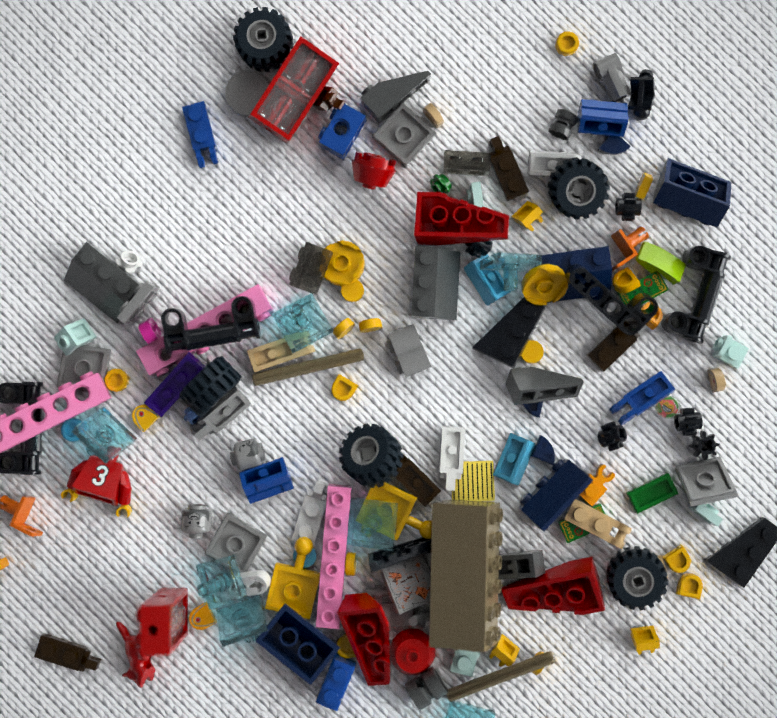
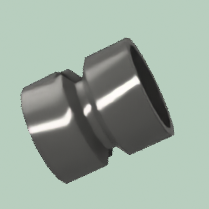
(426, 688)

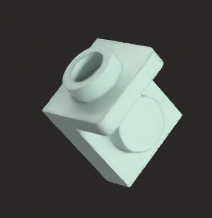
(474, 194)
(74, 336)
(729, 351)
(708, 513)
(464, 662)

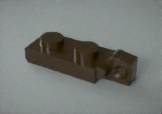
(507, 170)
(612, 347)
(416, 481)
(66, 653)

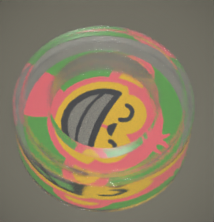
(668, 407)

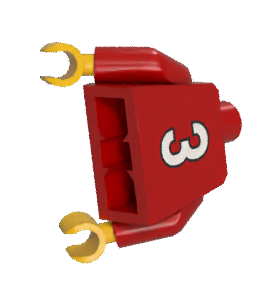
(101, 482)

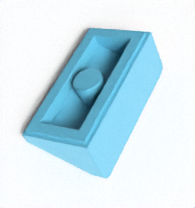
(487, 282)
(514, 459)

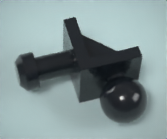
(642, 94)

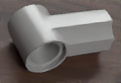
(610, 73)

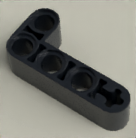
(605, 297)

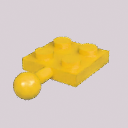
(405, 505)
(294, 584)

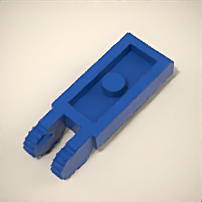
(200, 131)
(643, 397)

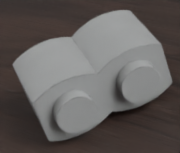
(409, 351)

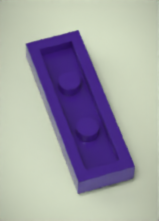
(169, 389)

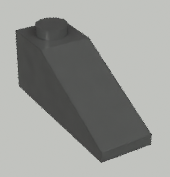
(389, 94)
(540, 385)
(522, 564)

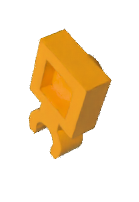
(596, 488)

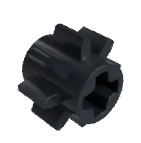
(628, 206)
(479, 248)
(688, 421)
(612, 436)
(697, 446)

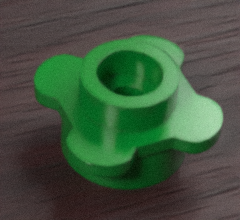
(441, 184)

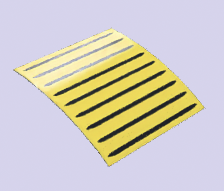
(475, 482)

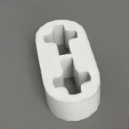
(253, 587)

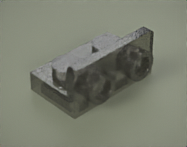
(466, 163)
(310, 268)

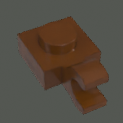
(328, 99)

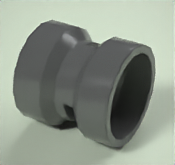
(562, 126)

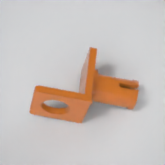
(627, 243)
(20, 513)

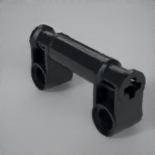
(712, 264)
(210, 335)
(27, 460)

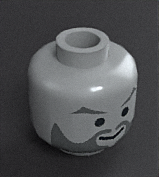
(247, 454)
(196, 520)

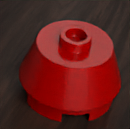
(372, 170)
(411, 652)

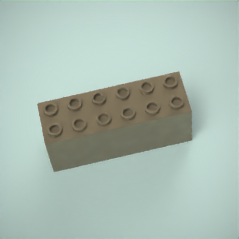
(465, 575)

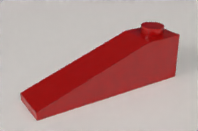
(455, 221)
(565, 587)
(368, 635)

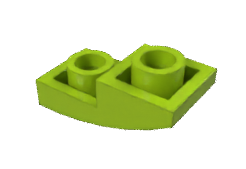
(657, 259)

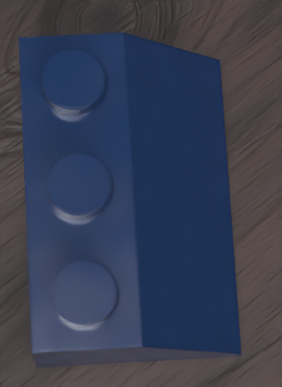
(693, 193)
(595, 260)
(554, 493)
(297, 644)

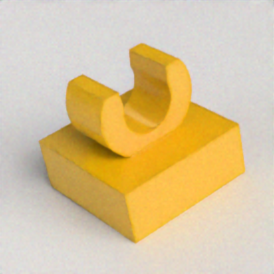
(527, 214)
(645, 639)
(505, 651)

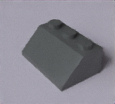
(100, 280)
(435, 283)

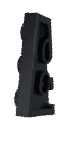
(511, 334)
(401, 552)
(746, 552)

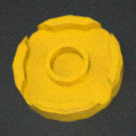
(345, 264)
(544, 284)

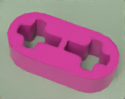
(149, 330)

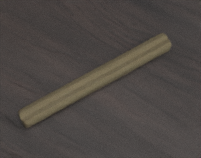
(308, 367)
(500, 676)

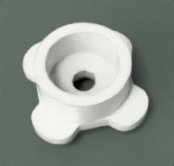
(129, 261)

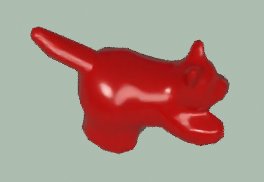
(140, 666)

